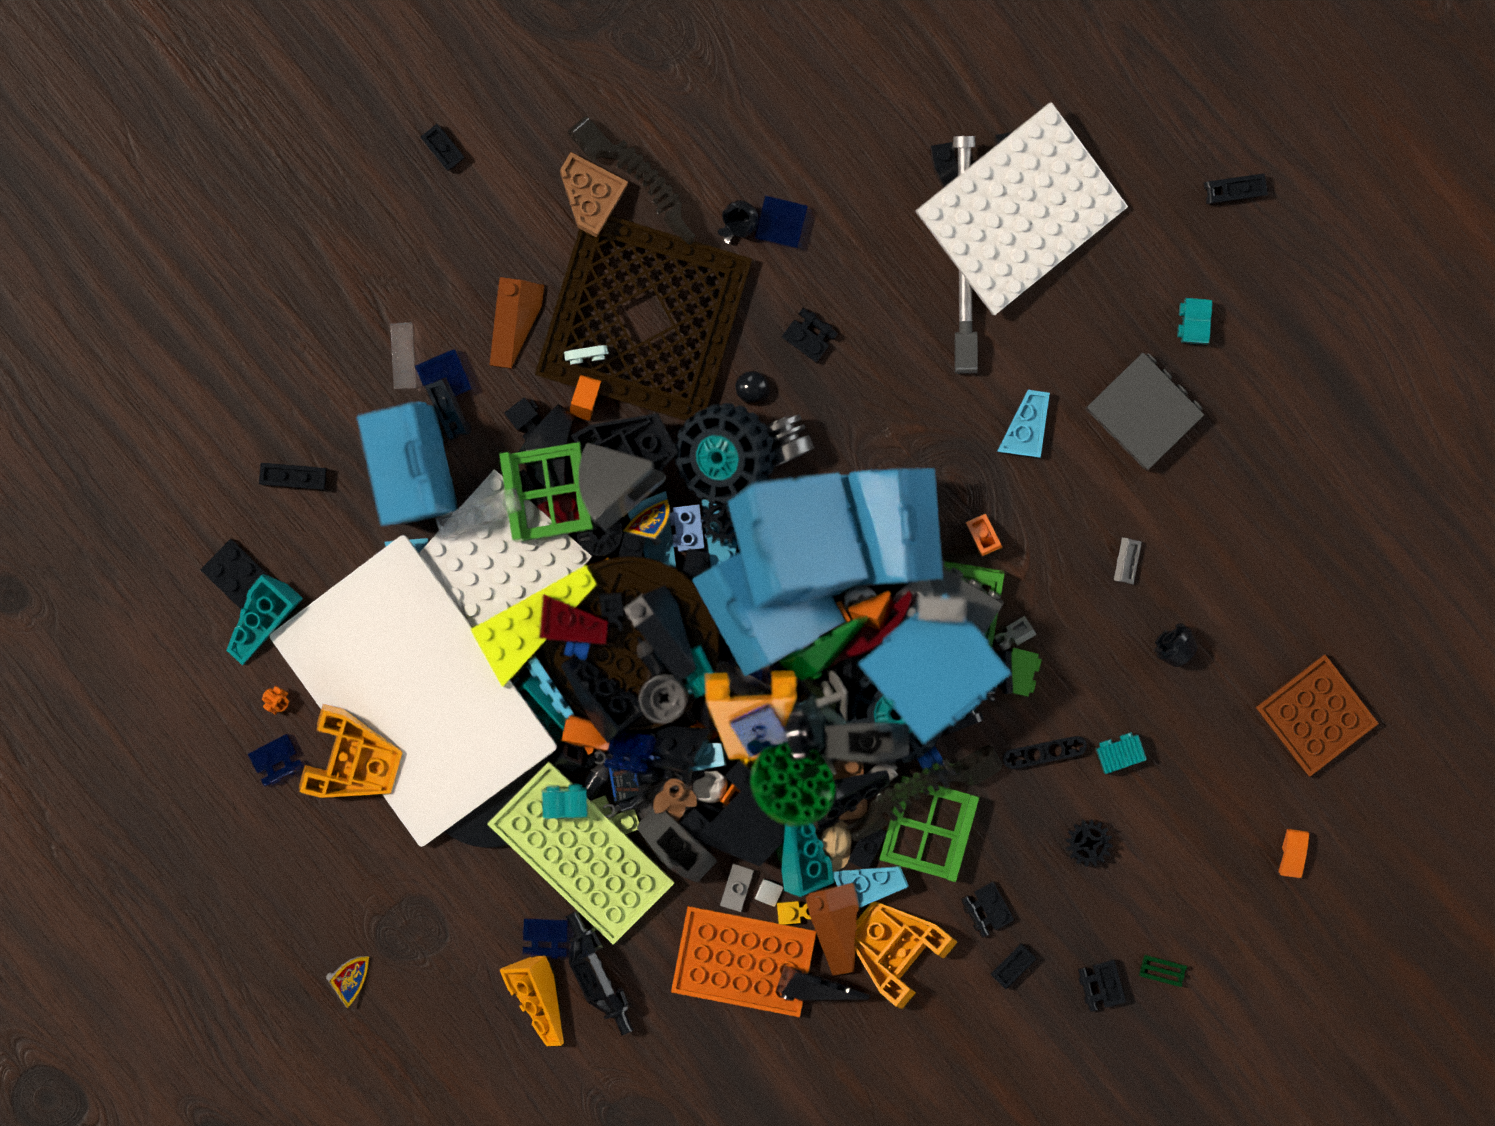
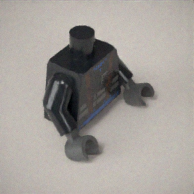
(629, 788)

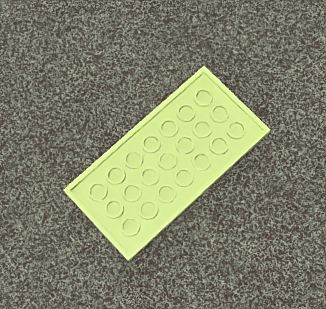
(582, 857)

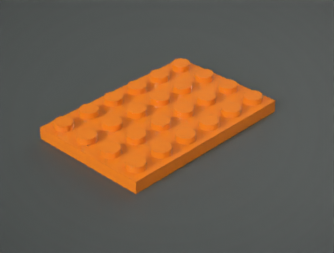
(740, 959)

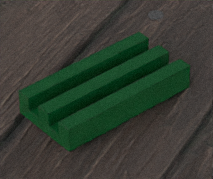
(1144, 965)

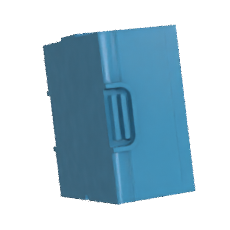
(407, 463)
(896, 523)
(797, 539)
(765, 632)
(934, 671)

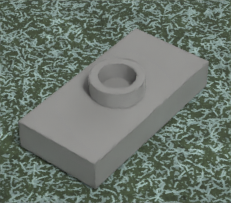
(1127, 560)
(736, 887)

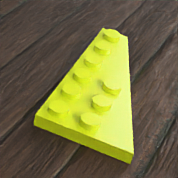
(514, 633)

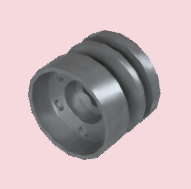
(786, 439)
(651, 701)

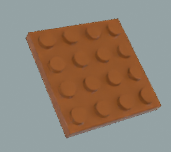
(1316, 715)

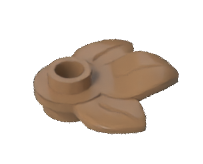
(676, 801)

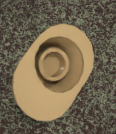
(836, 844)

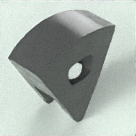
(614, 483)
(866, 741)
(676, 846)

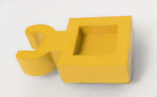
(790, 912)

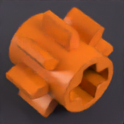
(275, 700)

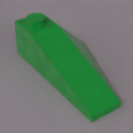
(817, 657)

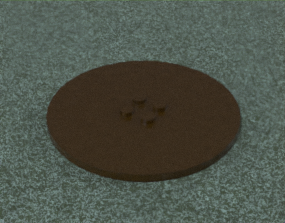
(619, 657)

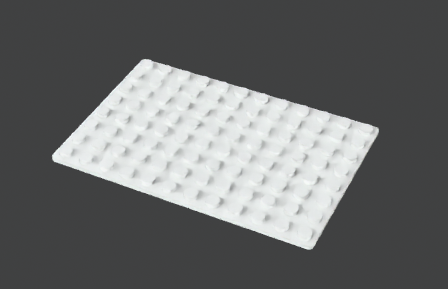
(410, 669)

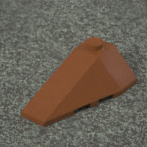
(515, 313)
(834, 920)

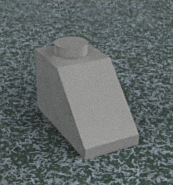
(941, 609)

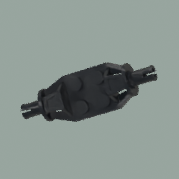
(591, 977)

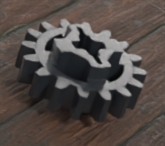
(715, 521)
(799, 734)
(1078, 845)

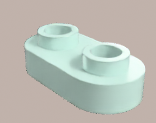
(595, 353)

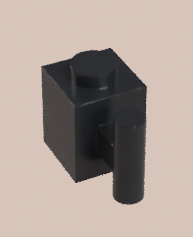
(522, 416)
(570, 758)

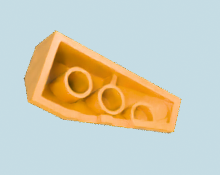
(536, 990)

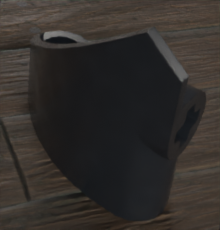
(551, 432)

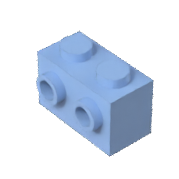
(687, 527)

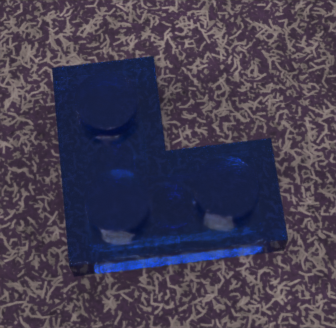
(443, 366)

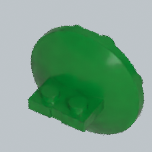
(791, 788)

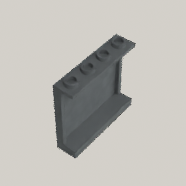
(1145, 411)
(980, 604)

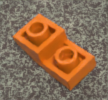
(583, 734)
(1295, 852)

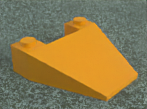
(728, 708)
(358, 762)
(889, 945)

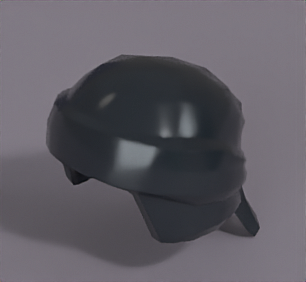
(739, 220)

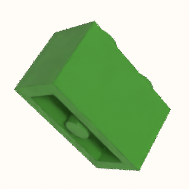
(1023, 668)

